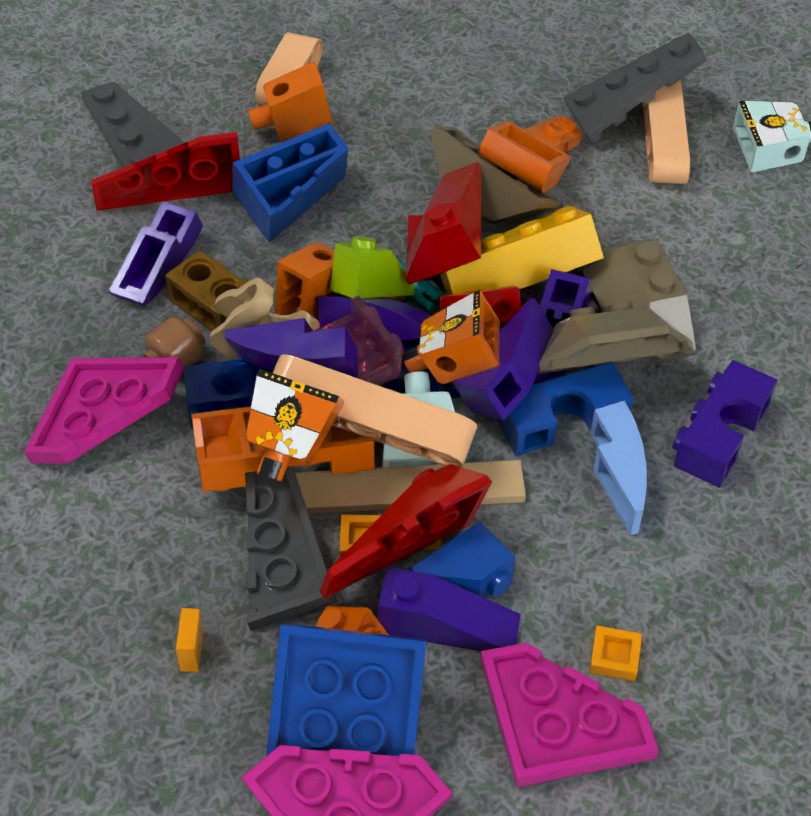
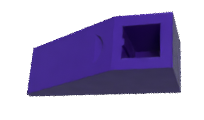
(521, 348)

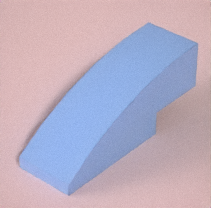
(620, 462)

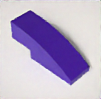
(156, 253)
(395, 315)
(266, 343)

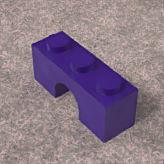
(708, 445)

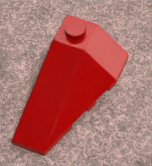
(181, 172)
(449, 228)
(427, 511)

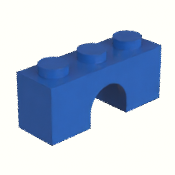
(534, 421)

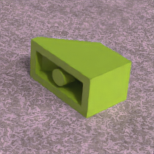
(367, 270)

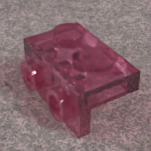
(378, 350)

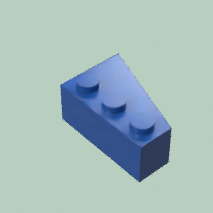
(289, 178)

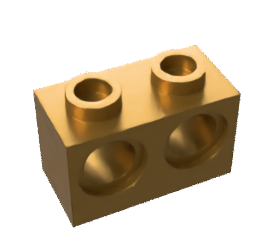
(196, 286)

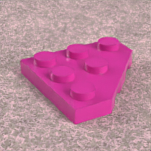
(98, 401)
(560, 719)
(345, 784)

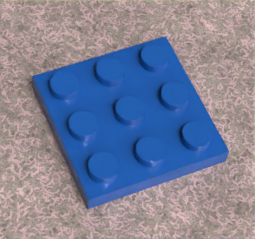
(346, 690)

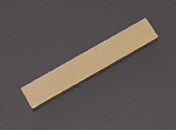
(382, 486)

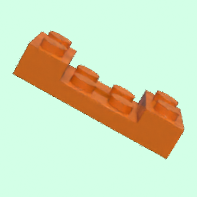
(227, 456)

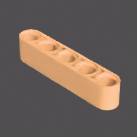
(667, 137)
(388, 414)

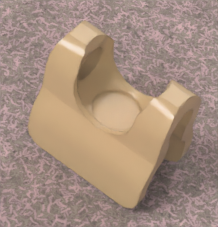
(248, 308)

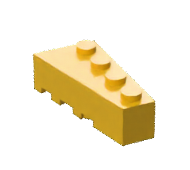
(529, 252)

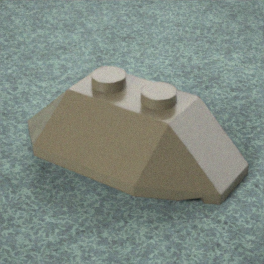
(502, 194)
(645, 277)
(610, 336)

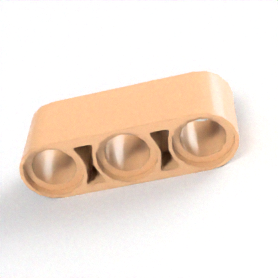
(291, 54)

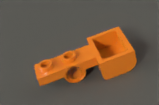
(532, 153)

